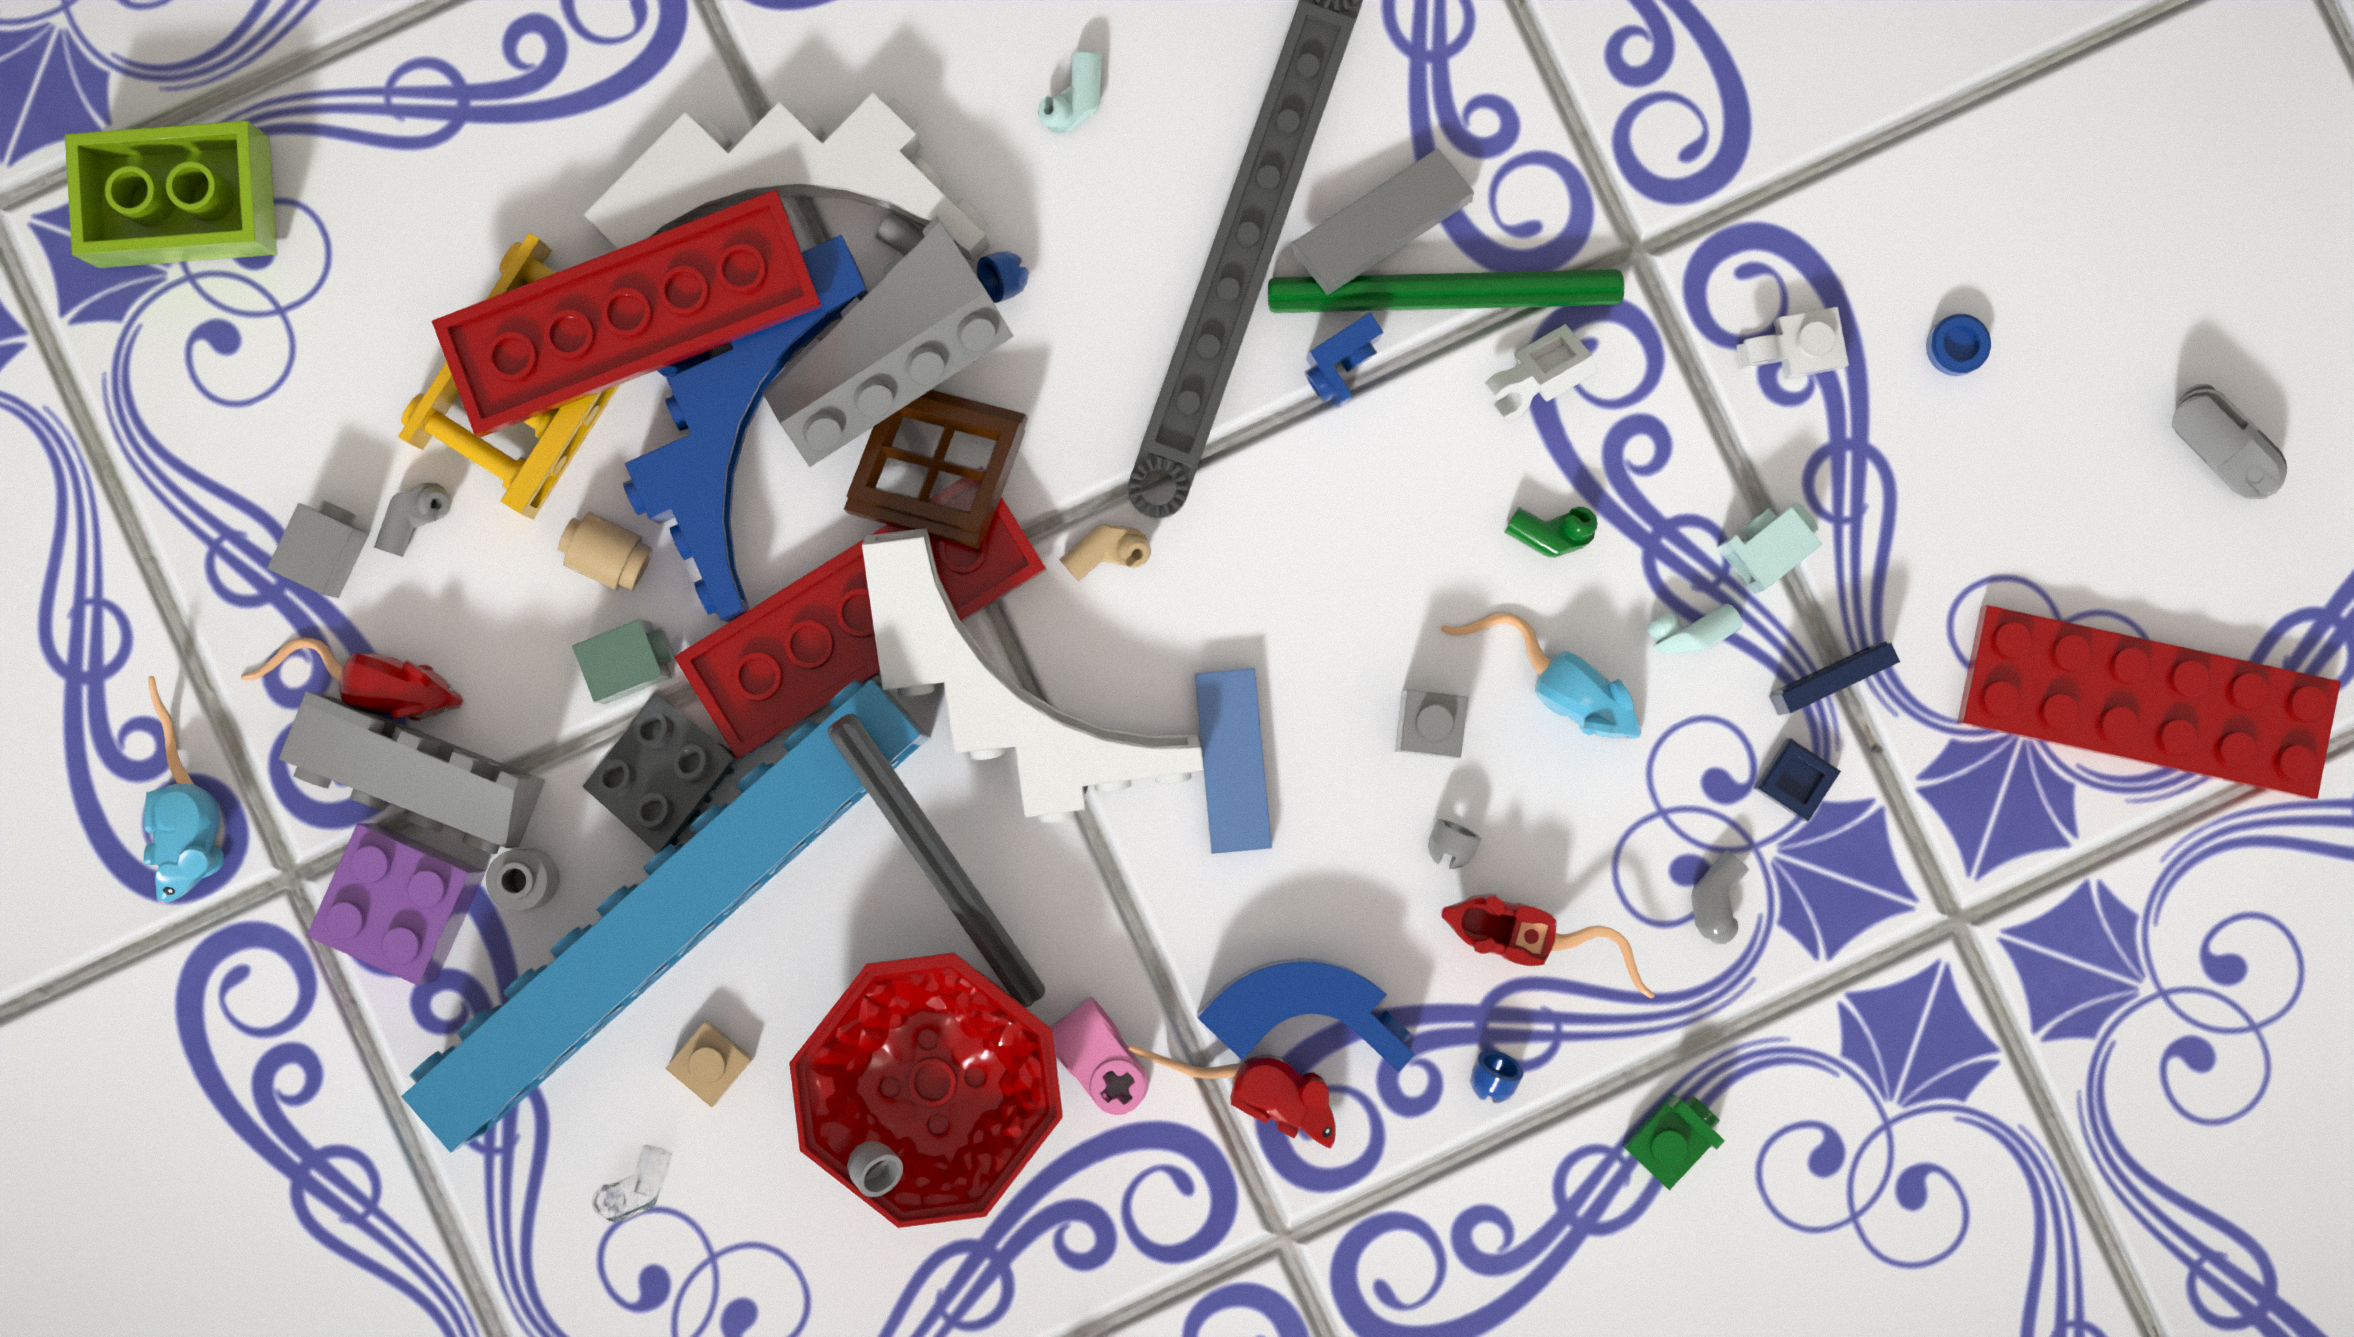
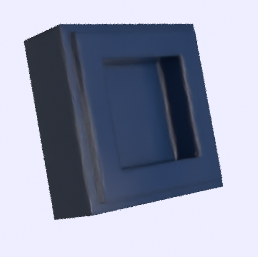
(1797, 779)

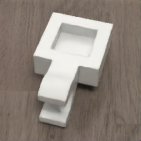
(1803, 343)
(1545, 367)

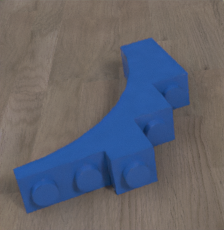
(717, 403)

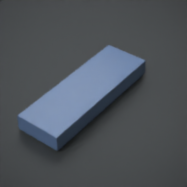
(1233, 760)

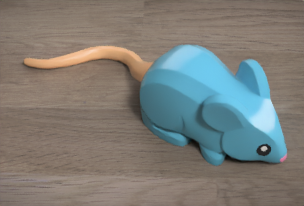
(1571, 685)
(182, 823)

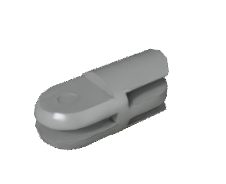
(2229, 442)

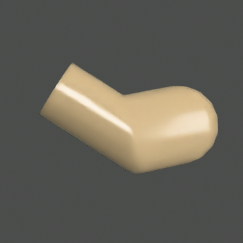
(1110, 545)

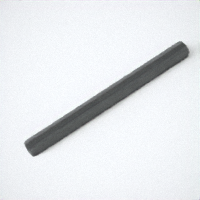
(935, 859)

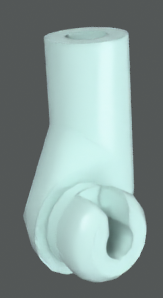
(1077, 101)
(1697, 636)

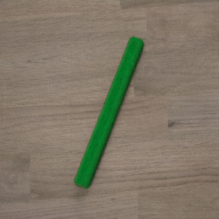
(1449, 291)

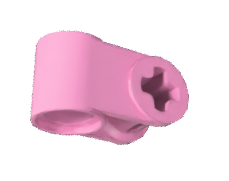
(1092, 1046)

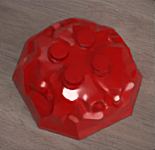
(939, 1074)

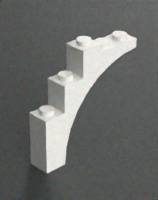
(862, 161)
(1056, 753)

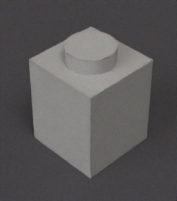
(319, 548)
(1431, 724)

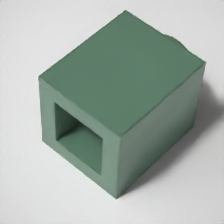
(624, 660)

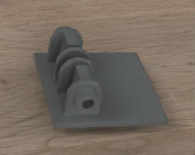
(660, 774)

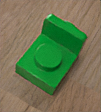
(1674, 1138)

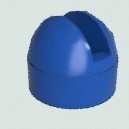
(1002, 275)
(1495, 1076)

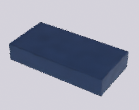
(1834, 677)

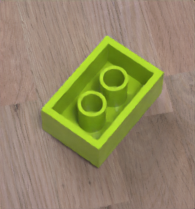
(170, 194)

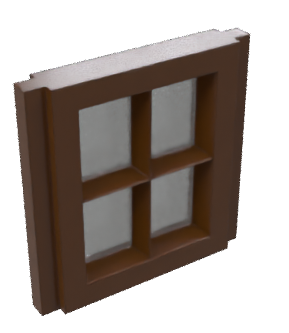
(938, 467)

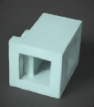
(1771, 546)

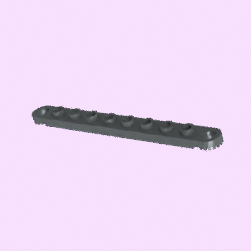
(1243, 249)

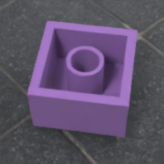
(396, 903)

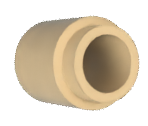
(604, 552)

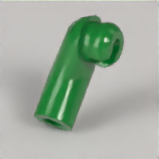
(1554, 536)

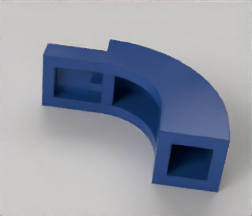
(1299, 986)

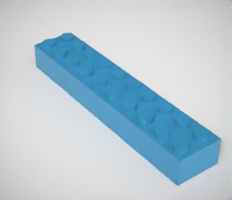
(653, 923)

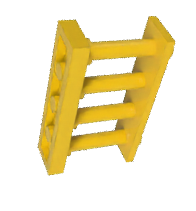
(559, 430)

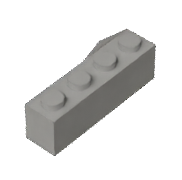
(888, 348)
(411, 770)

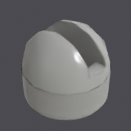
(1453, 840)
(874, 1168)

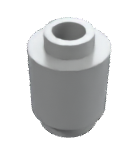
(540, 874)

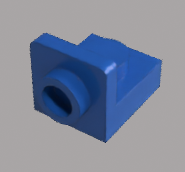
(1348, 347)

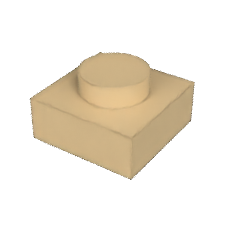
(709, 1063)

